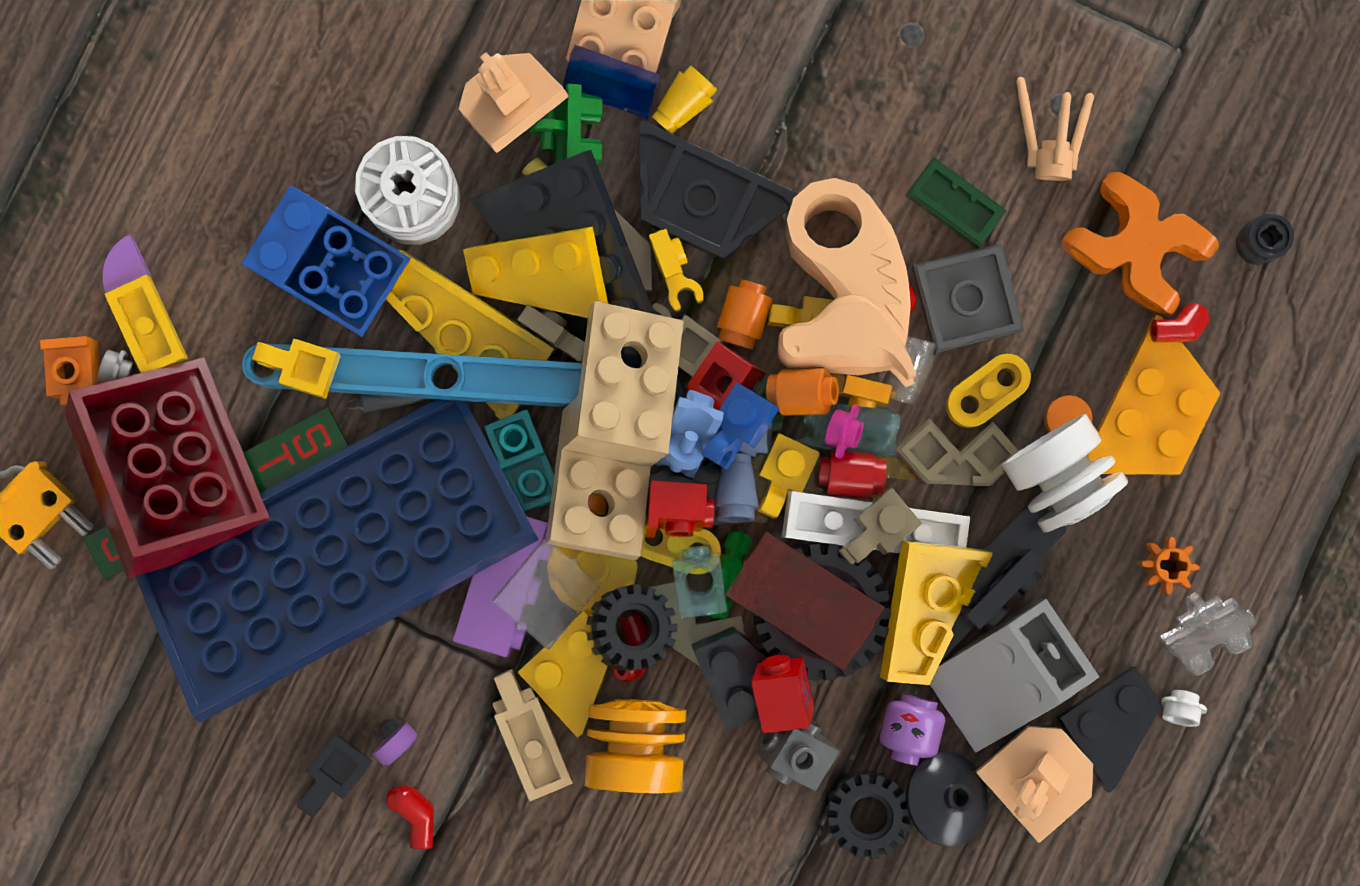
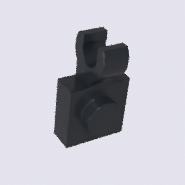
(335, 771)

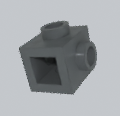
(798, 755)

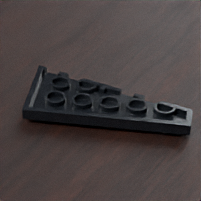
(566, 199)

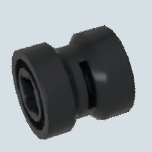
(1254, 240)

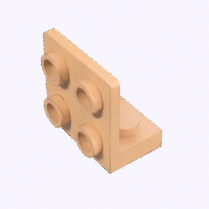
(625, 29)

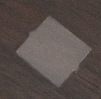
(545, 593)

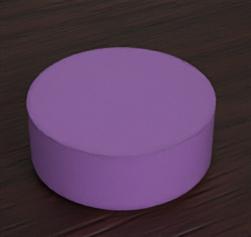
(395, 744)

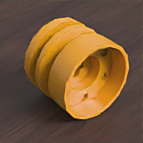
(635, 747)

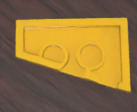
(926, 601)

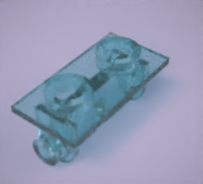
(877, 434)

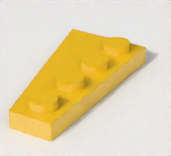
(461, 322)

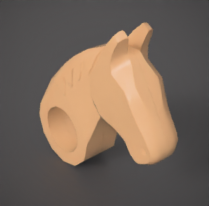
(867, 278)

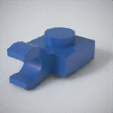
(743, 420)

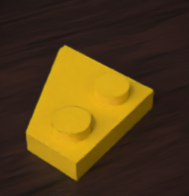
(568, 675)

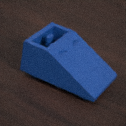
(325, 261)

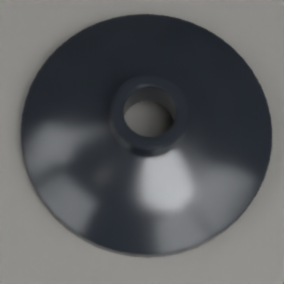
(932, 804)

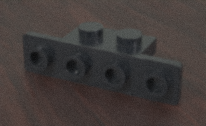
(1011, 569)

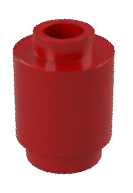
(852, 475)

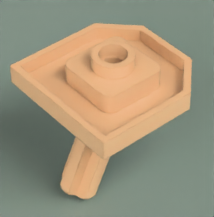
(508, 97)
(1040, 778)

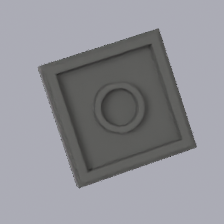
(967, 298)

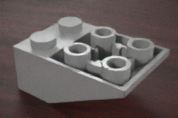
(1012, 674)

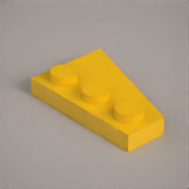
(540, 271)

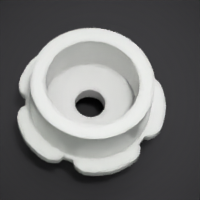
(1183, 708)

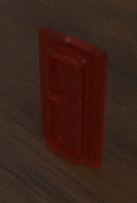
(805, 601)

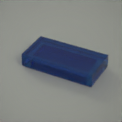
(613, 81)

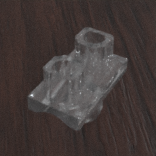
(1206, 627)

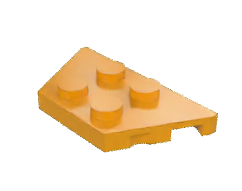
(1156, 410)

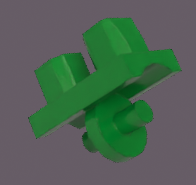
(562, 125)

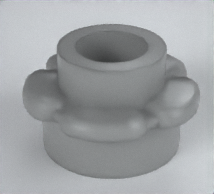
(115, 366)

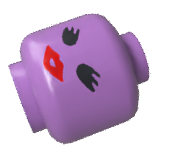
(912, 729)

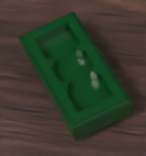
(955, 203)

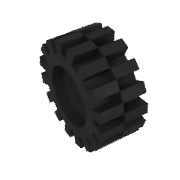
(658, 628)
(873, 843)

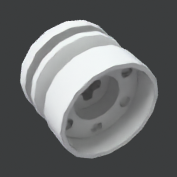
(407, 216)
(1065, 474)

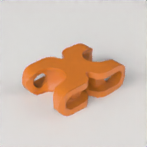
(1140, 244)

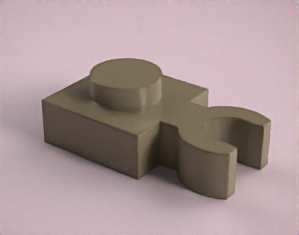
(550, 328)
(695, 342)

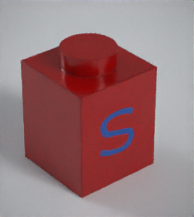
(782, 694)

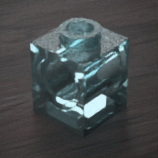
(699, 603)

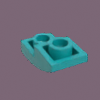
(522, 459)

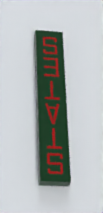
(269, 464)

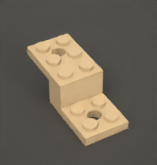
(614, 431)

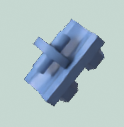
(691, 430)

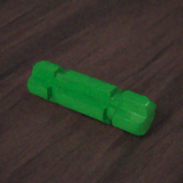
(736, 546)

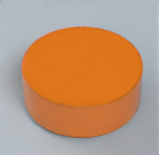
(1064, 410)

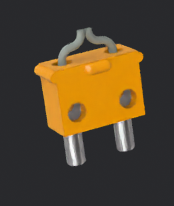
(28, 505)

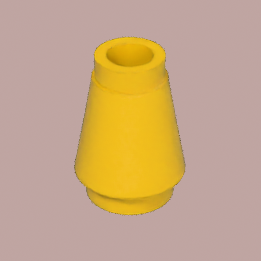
(684, 99)

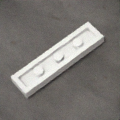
(832, 522)

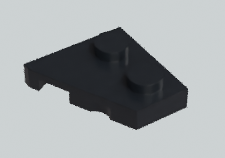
(729, 666)
(1112, 724)

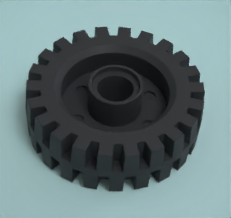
(859, 576)

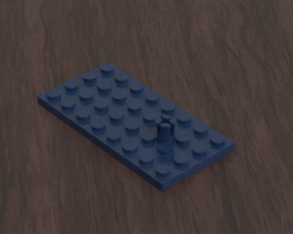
(337, 556)

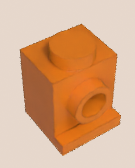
(82, 353)

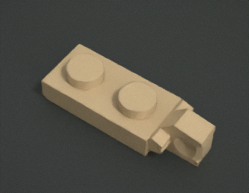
(529, 738)

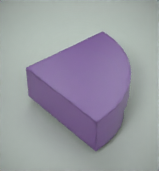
(123, 264)

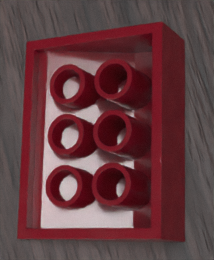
(164, 464)

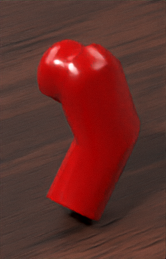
(1185, 328)
(635, 633)
(416, 811)

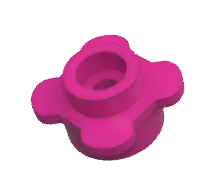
(844, 430)

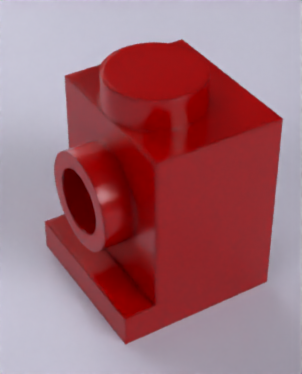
(717, 367)
(678, 508)

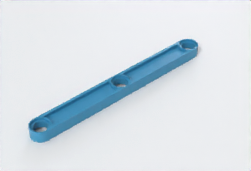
(413, 373)

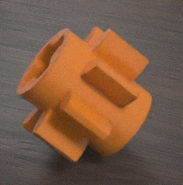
(1170, 553)

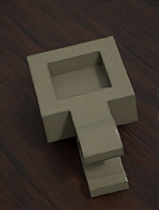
(882, 525)

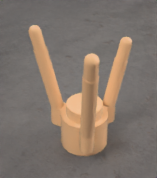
(1057, 156)

